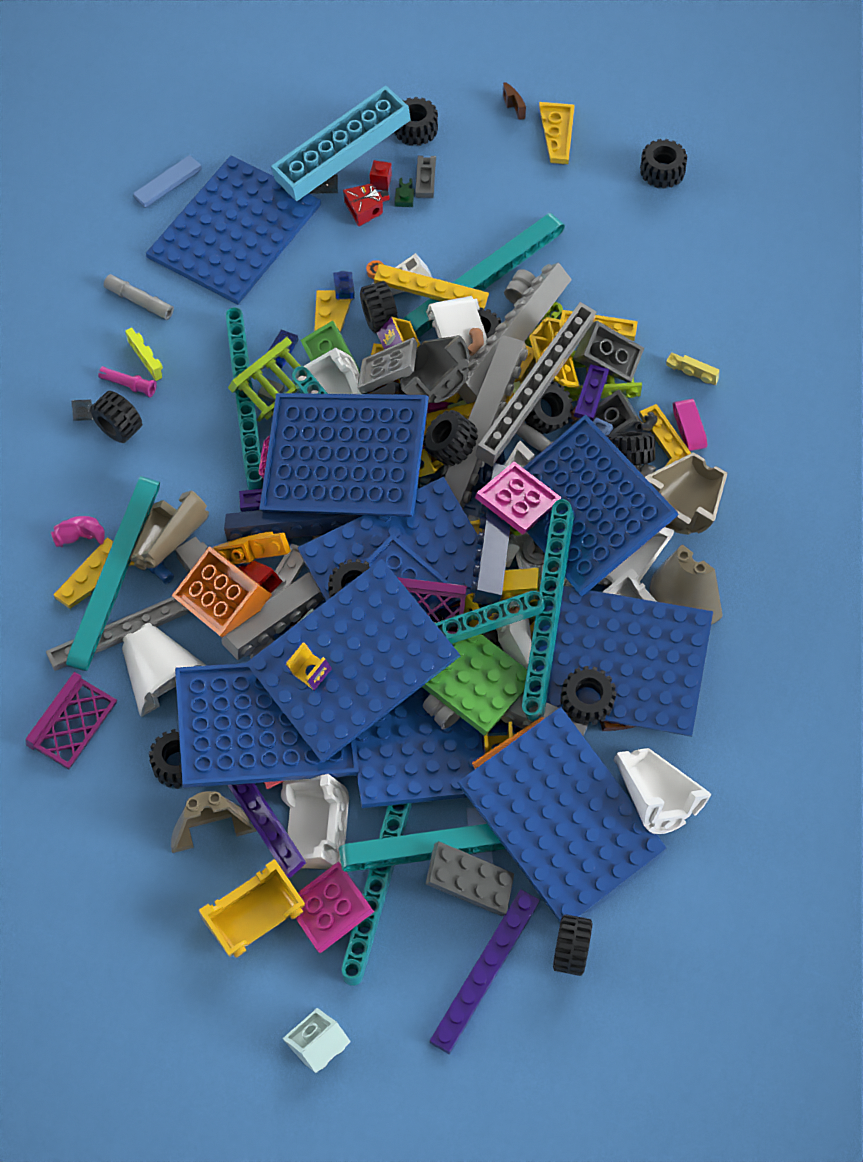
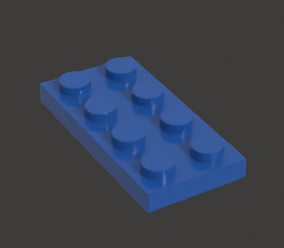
(408, 565)

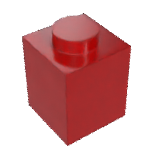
(381, 175)

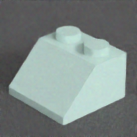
(317, 1040)

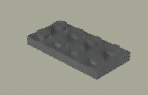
(470, 878)

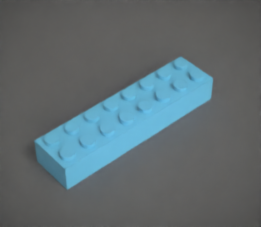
(341, 143)

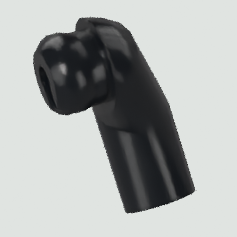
(646, 426)

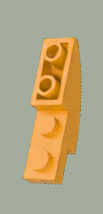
(253, 547)

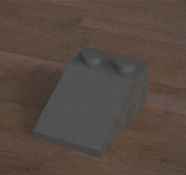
(609, 350)
(618, 412)

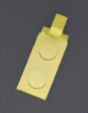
(693, 368)

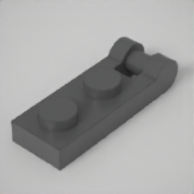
(425, 177)

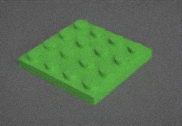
(479, 683)

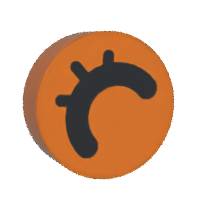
(371, 268)

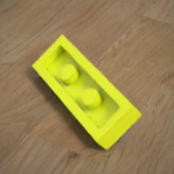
(144, 353)

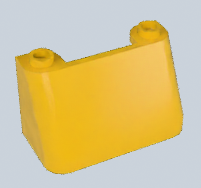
(252, 909)

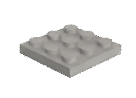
(387, 366)

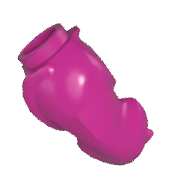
(78, 526)

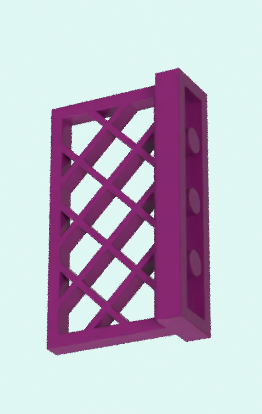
(437, 589)
(54, 713)

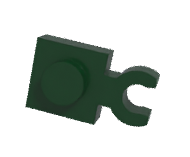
(404, 194)

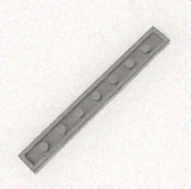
(116, 631)

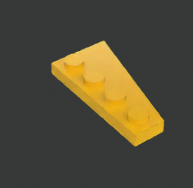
(557, 127)
(330, 309)
(85, 578)

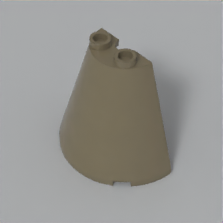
(692, 491)
(168, 529)
(687, 583)
(203, 809)

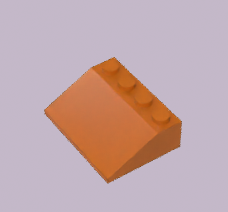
(220, 593)

